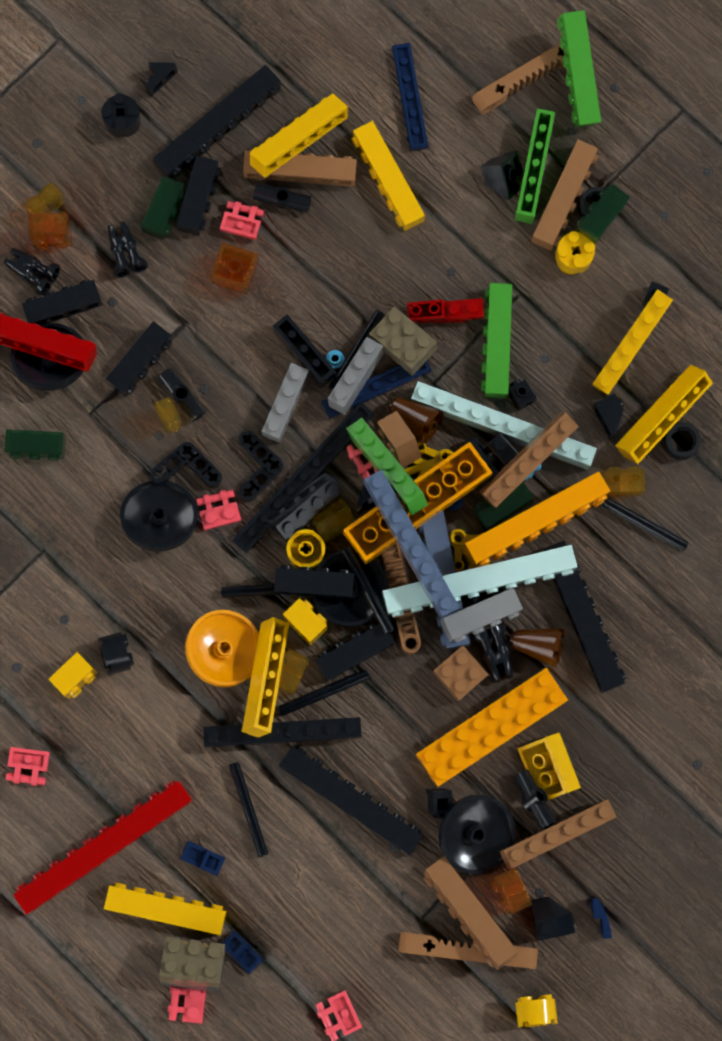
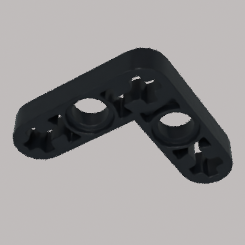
(184, 460)
(265, 469)

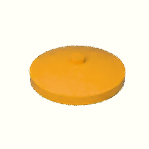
(222, 648)

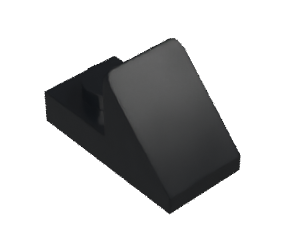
(163, 73)

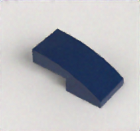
(202, 858)
(599, 912)
(242, 952)

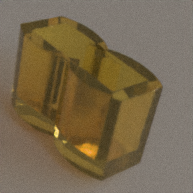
(48, 200)
(168, 414)
(292, 671)

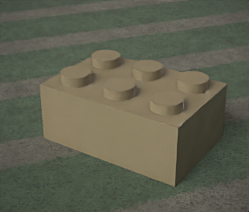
(403, 341)

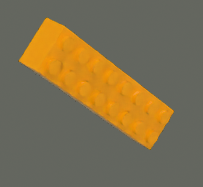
(441, 487)
(534, 521)
(491, 727)

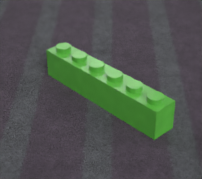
(579, 68)
(534, 166)
(497, 340)
(381, 458)

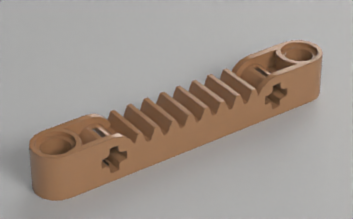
(488, 99)
(396, 577)
(413, 944)

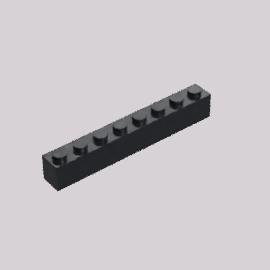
(217, 122)
(588, 628)
(285, 732)
(350, 800)

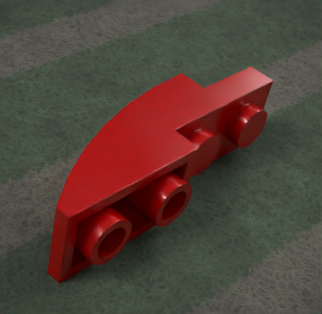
(445, 311)

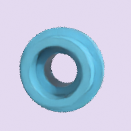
(338, 364)

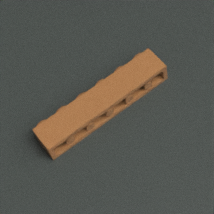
(309, 169)
(564, 195)
(528, 459)
(557, 834)
(470, 913)

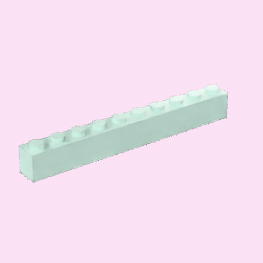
(498, 422)
(485, 579)

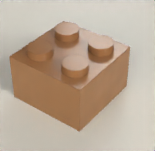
(398, 439)
(460, 673)

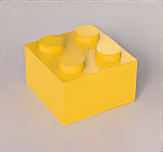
(305, 621)
(73, 676)

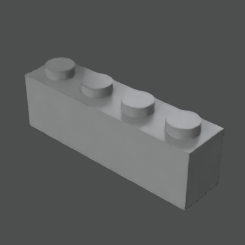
(355, 376)
(285, 402)
(481, 615)

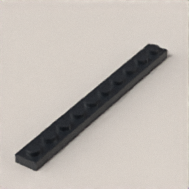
(305, 475)

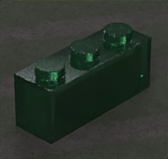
(163, 208)
(602, 213)
(35, 444)
(491, 516)

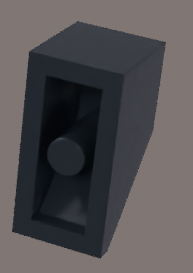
(609, 414)

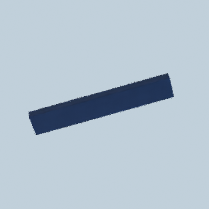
(410, 97)
(380, 385)

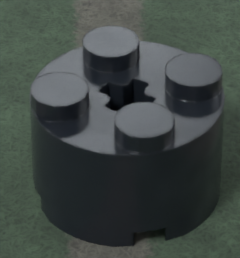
(113, 117)
(115, 653)

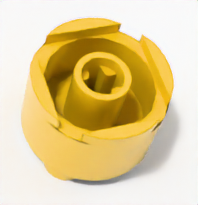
(576, 263)
(298, 542)
(536, 1012)

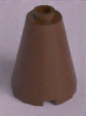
(418, 418)
(539, 643)

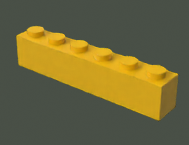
(298, 135)
(388, 175)
(632, 342)
(664, 414)
(265, 677)
(164, 909)

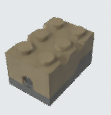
(192, 964)

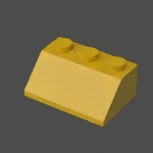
(550, 765)

